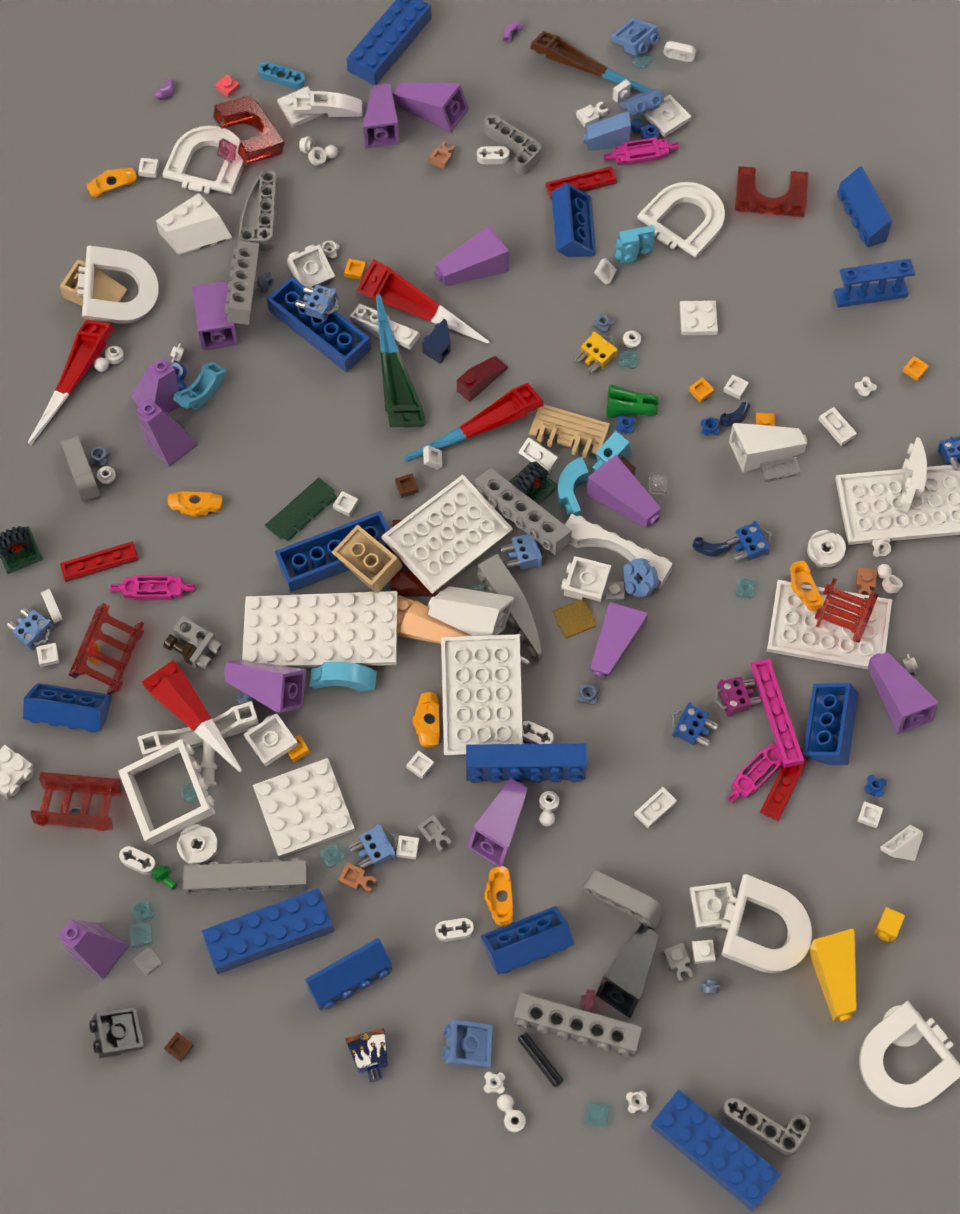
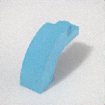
(203, 387)
(570, 478)
(343, 674)

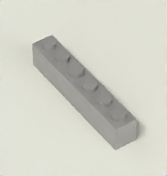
(245, 877)

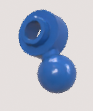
(637, 125)
(183, 372)

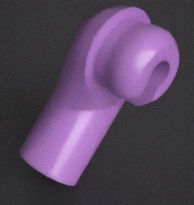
(514, 25)
(166, 91)

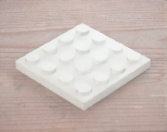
(303, 808)

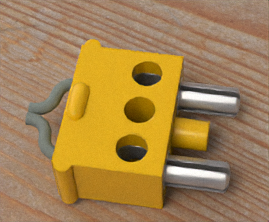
(597, 351)

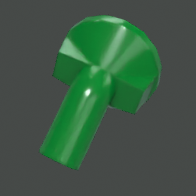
(161, 874)

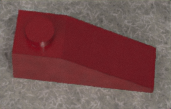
(479, 377)

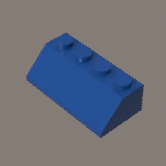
(864, 208)
(573, 222)
(66, 707)
(831, 723)
(527, 940)
(349, 974)

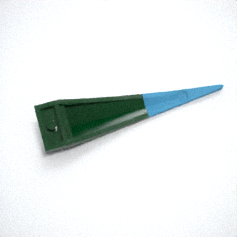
(399, 394)

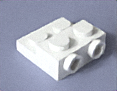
(310, 266)
(585, 579)
(270, 739)
(13, 771)
(710, 904)

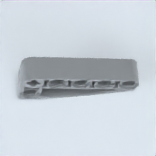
(260, 210)

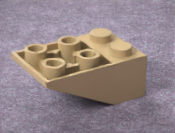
(103, 286)

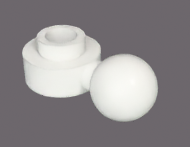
(329, 152)
(113, 355)
(890, 583)
(547, 817)
(505, 1103)

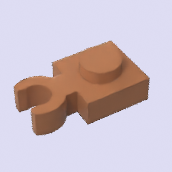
(441, 156)
(866, 580)
(354, 877)

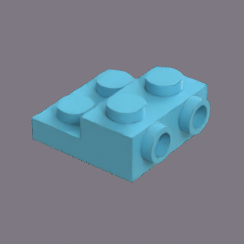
(634, 242)

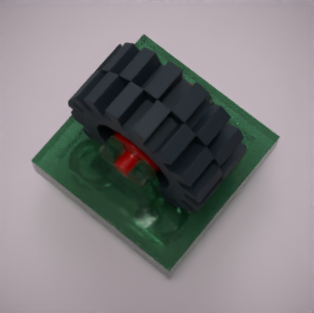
(534, 482)
(18, 549)

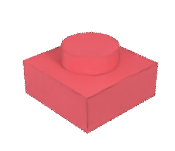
(227, 86)

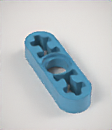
(277, 69)

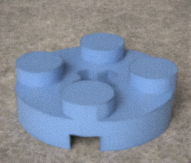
(631, 577)

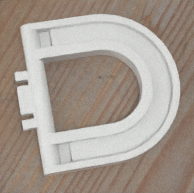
(183, 152)
(682, 193)
(120, 261)
(787, 907)
(886, 1033)

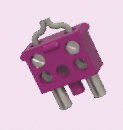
(735, 696)

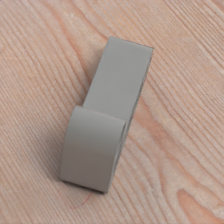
(526, 148)
(80, 468)
(625, 898)
(764, 1122)

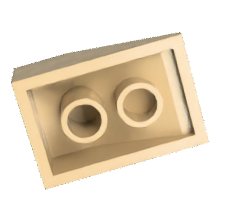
(367, 559)

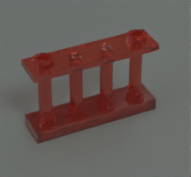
(861, 620)
(87, 650)
(71, 784)

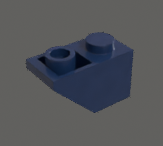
(438, 343)

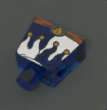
(369, 1052)

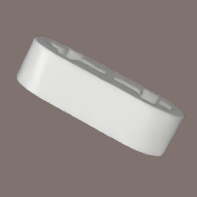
(679, 51)
(493, 155)
(51, 605)
(537, 730)
(139, 856)
(453, 925)

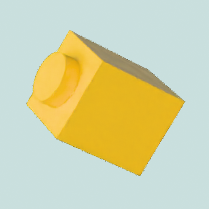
(889, 925)

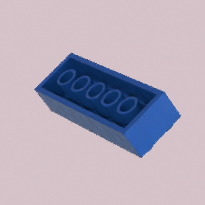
(388, 39)
(334, 337)
(313, 557)
(526, 762)
(267, 931)
(715, 1150)

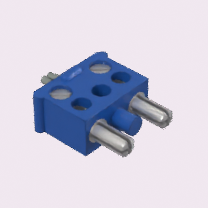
(950, 451)
(751, 541)
(686, 724)

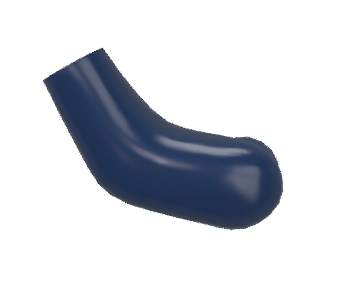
(735, 417)
(708, 548)

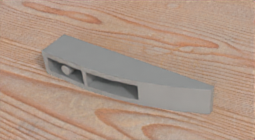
(500, 581)

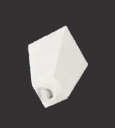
(764, 443)

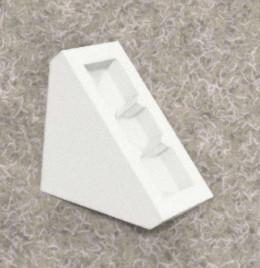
(904, 844)

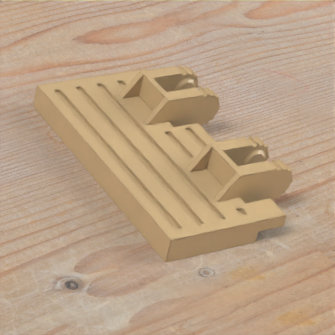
(569, 429)

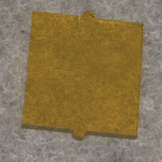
(574, 618)

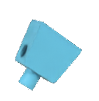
(615, 445)

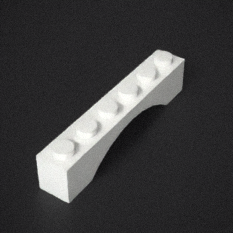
(593, 535)
(230, 723)

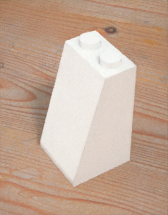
(472, 610)

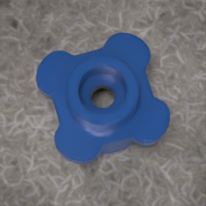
(710, 422)
(625, 429)
(875, 791)

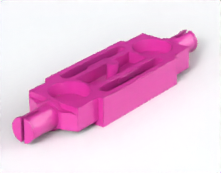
(641, 151)
(152, 587)
(745, 784)

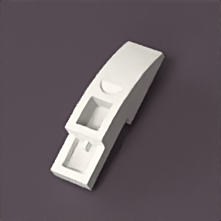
(328, 102)
(368, 320)
(915, 472)

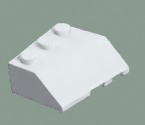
(192, 226)

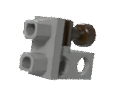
(198, 645)

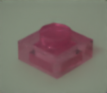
(227, 150)
(587, 1000)

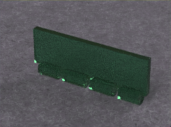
(297, 511)

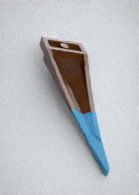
(564, 53)

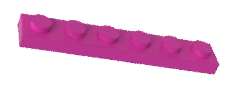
(777, 713)

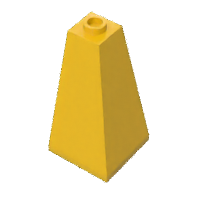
(835, 968)

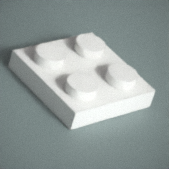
(287, 107)
(668, 117)
(698, 318)

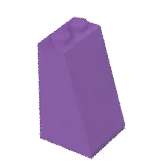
(211, 321)

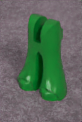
(628, 402)

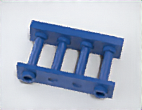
(874, 292)

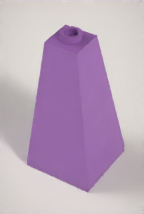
(434, 102)
(381, 120)
(475, 259)
(159, 385)
(164, 433)
(621, 491)
(617, 635)
(270, 684)
(902, 695)
(496, 827)
(92, 946)

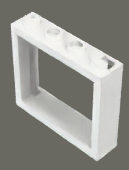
(200, 785)

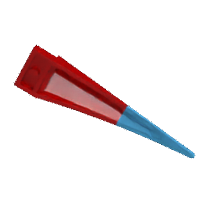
(508, 408)

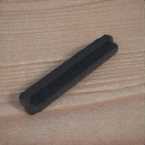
(540, 1059)

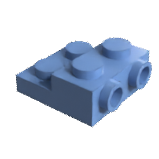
(636, 36)
(643, 101)
(467, 1044)

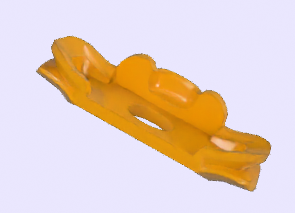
(99, 185)
(208, 503)
(799, 575)
(427, 733)
(499, 881)

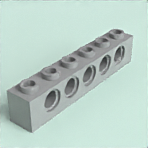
(242, 284)
(523, 511)
(569, 1015)

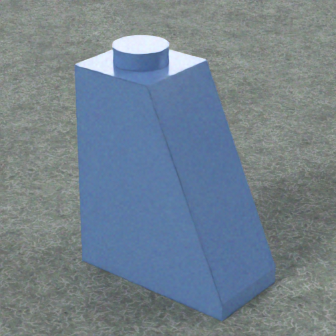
(608, 132)

